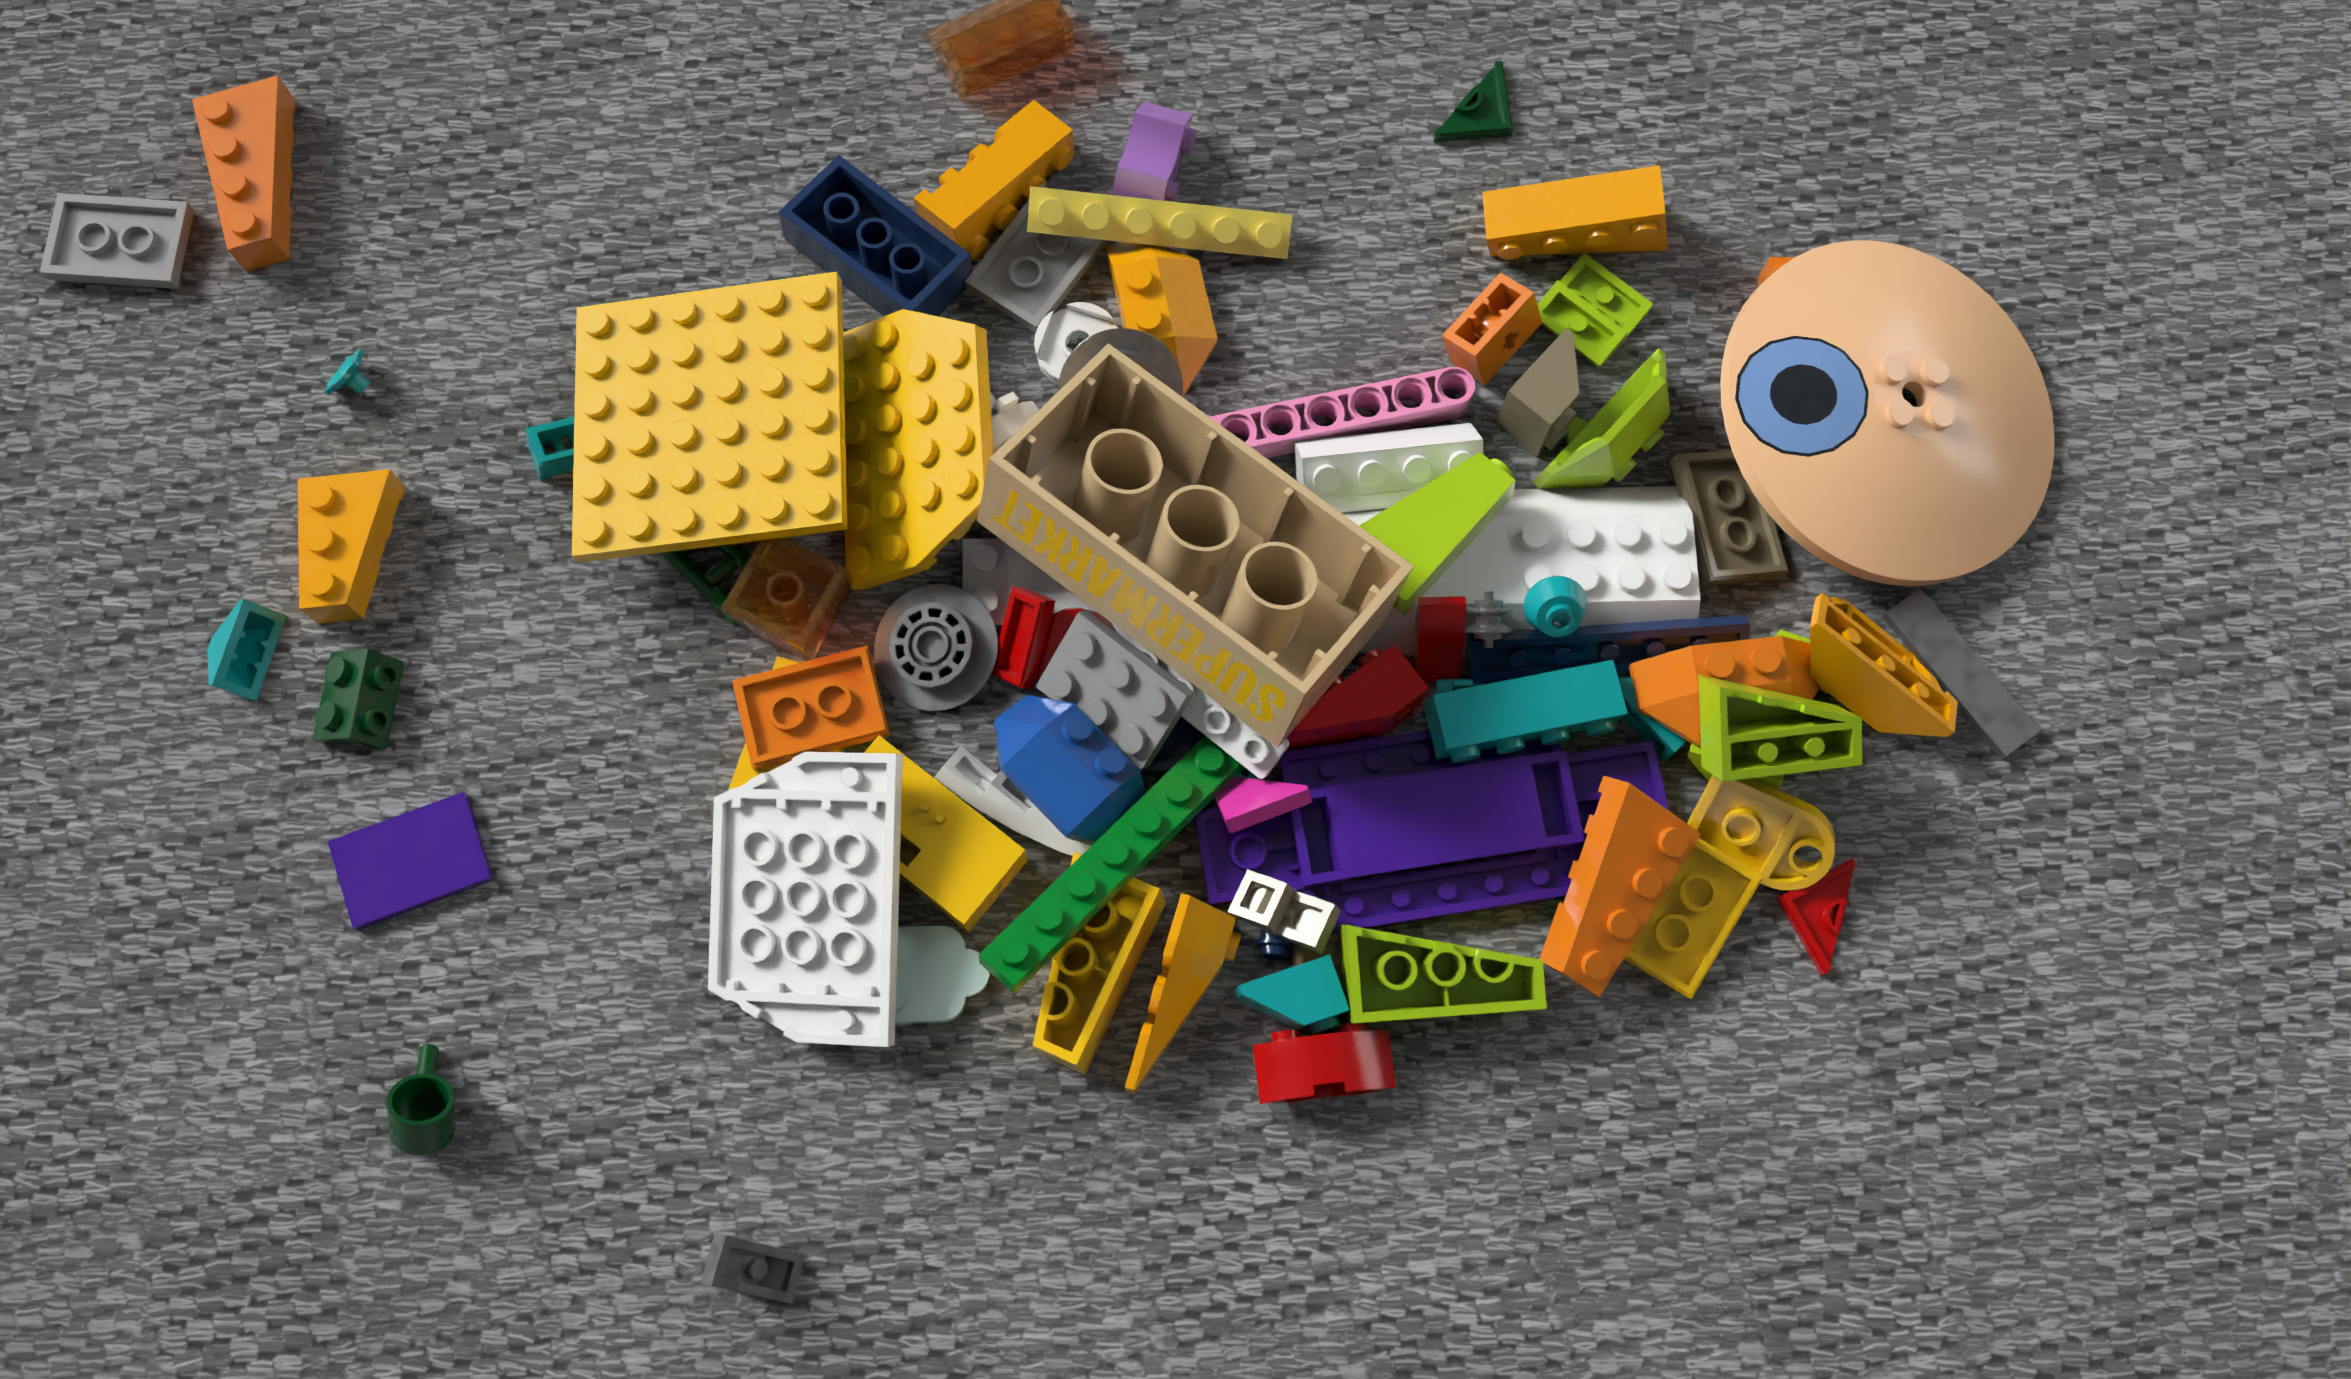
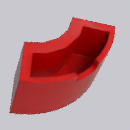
(1323, 1064)

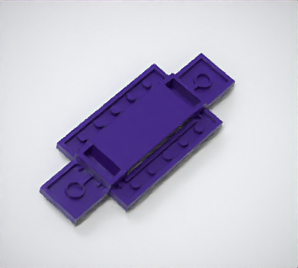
(1400, 808)

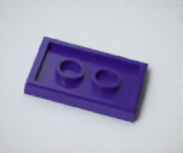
(410, 861)

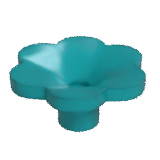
(348, 375)

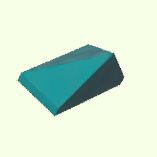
(244, 649)

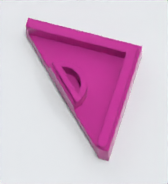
(1252, 801)

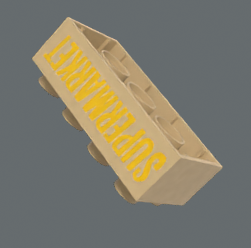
(1191, 542)

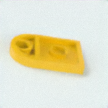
(1764, 830)

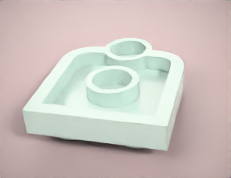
(935, 974)

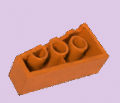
(249, 163)

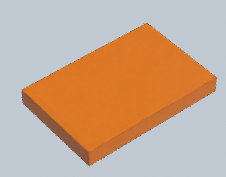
(810, 707)

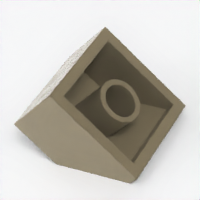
(1543, 399)

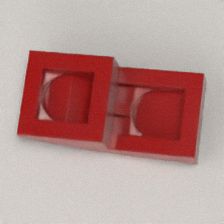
(1439, 637)

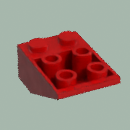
(1364, 704)

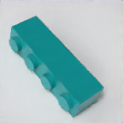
(1525, 710)

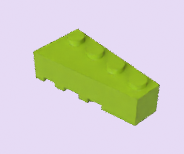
(1417, 978)

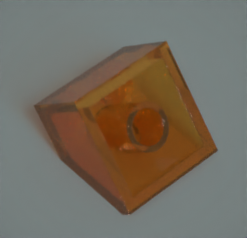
(789, 596)

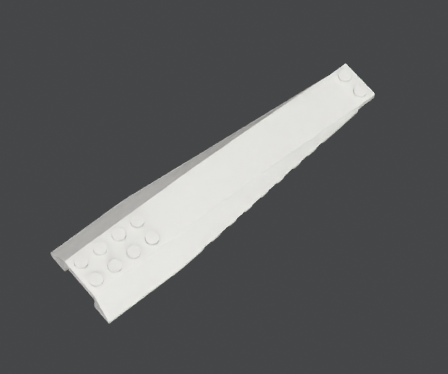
(1619, 543)

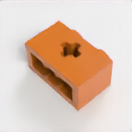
(1492, 328)

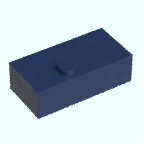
(874, 243)

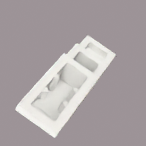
(1002, 800)

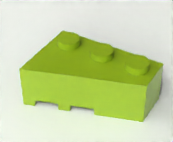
(1772, 733)

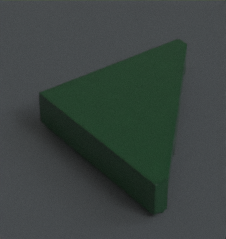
(1481, 112)

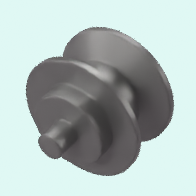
(1488, 619)

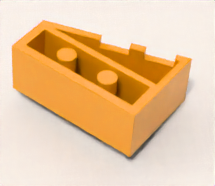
(342, 540)

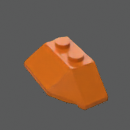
(1669, 683)

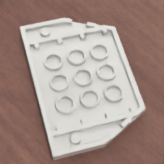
(810, 897)

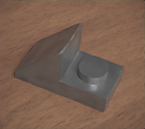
(752, 1268)

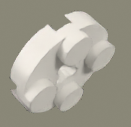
(1066, 327)

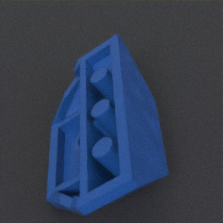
(1066, 766)

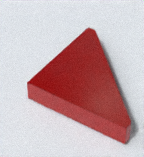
(1819, 912)

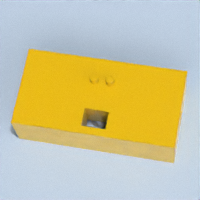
(949, 847)

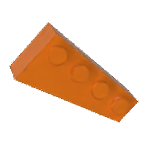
(1615, 884)

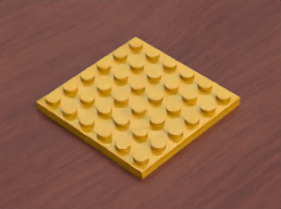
(709, 418)

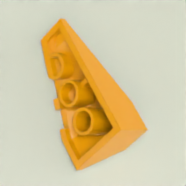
(1191, 962)

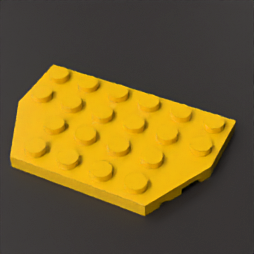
(912, 441)

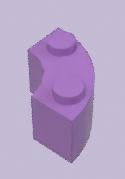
(1154, 153)

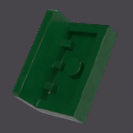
(358, 698)

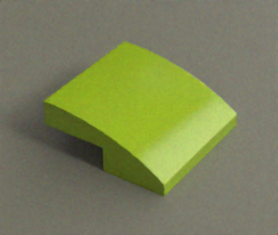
(1594, 308)

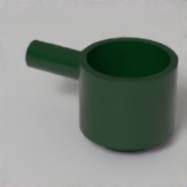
(422, 1108)

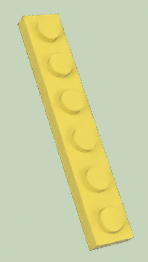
(1158, 222)

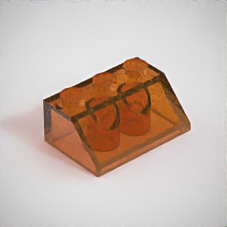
(1000, 42)

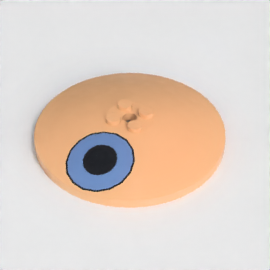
(1837, 448)

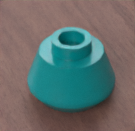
(1555, 606)

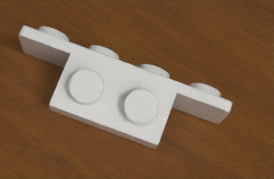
(1225, 728)

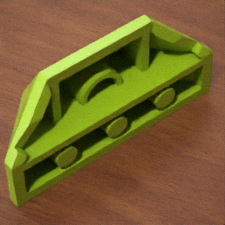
(1615, 432)

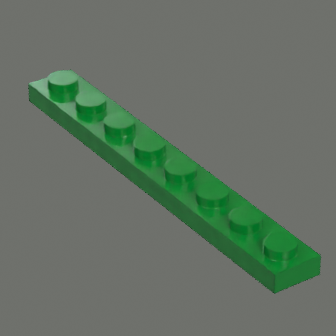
(1108, 865)

